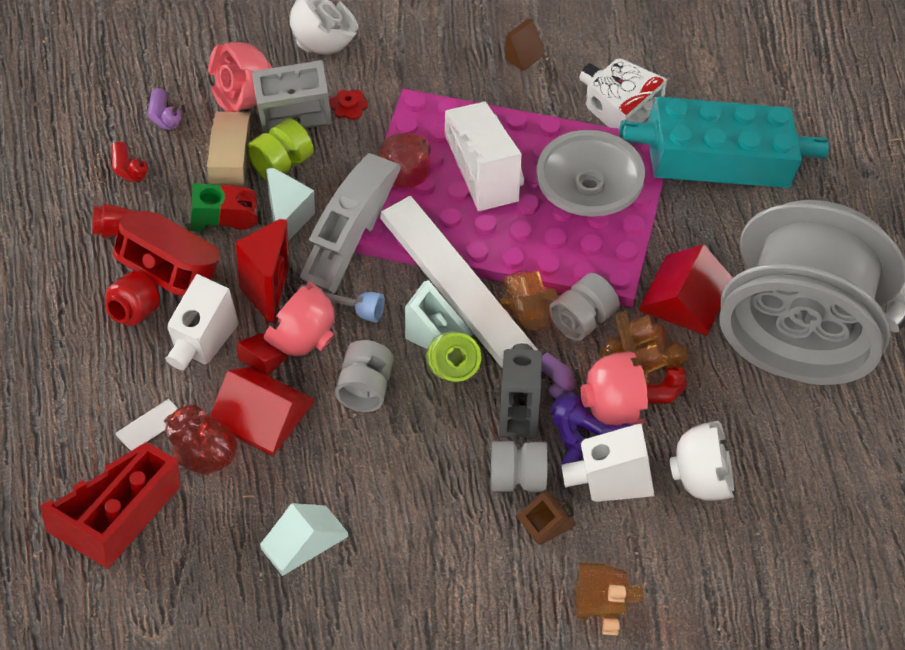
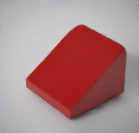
(260, 354)

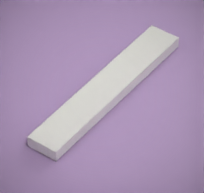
(453, 278)

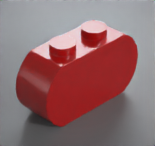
(163, 251)

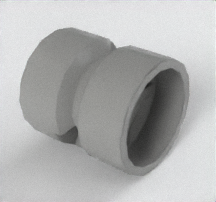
(584, 306)
(364, 376)
(518, 466)

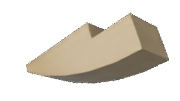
(228, 149)

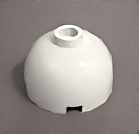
(322, 26)
(704, 463)

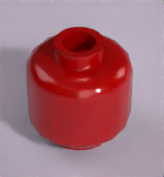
(132, 298)

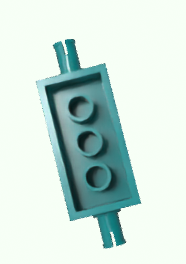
(723, 142)

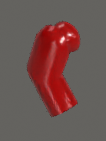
(124, 167)
(669, 388)

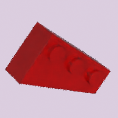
(115, 506)

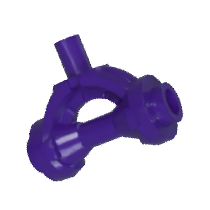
(568, 417)

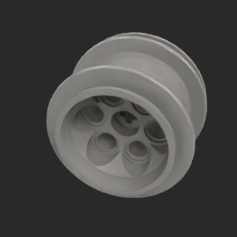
(812, 292)

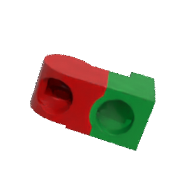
(223, 206)

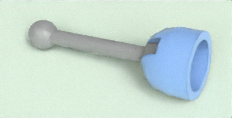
(367, 305)

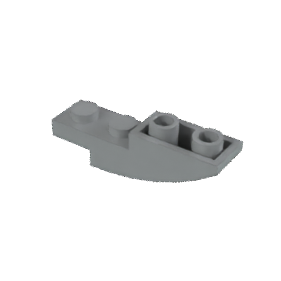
(345, 219)

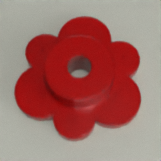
(348, 104)

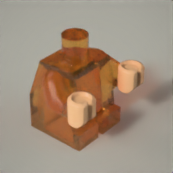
(604, 593)

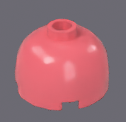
(233, 74)
(303, 323)
(616, 390)

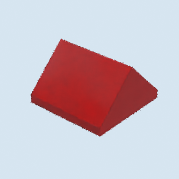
(264, 267)
(687, 289)
(259, 408)

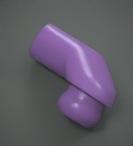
(159, 113)
(560, 373)

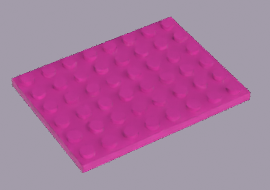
(526, 232)

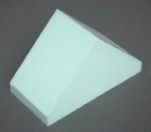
(289, 200)
(430, 316)
(301, 535)

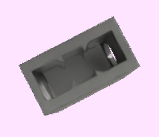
(520, 374)

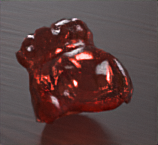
(411, 153)
(199, 441)

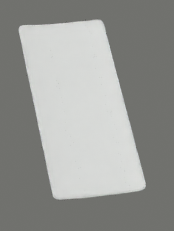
(146, 426)

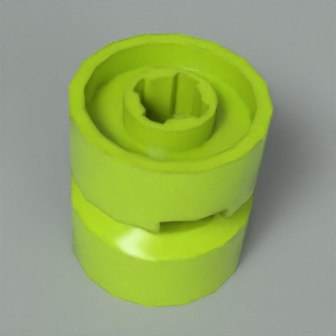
(281, 148)
(453, 356)

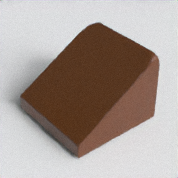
(524, 45)
(545, 518)

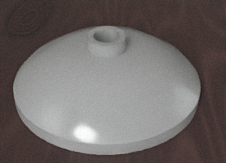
(590, 173)

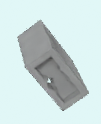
(308, 102)

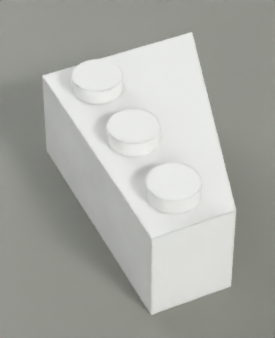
(484, 155)

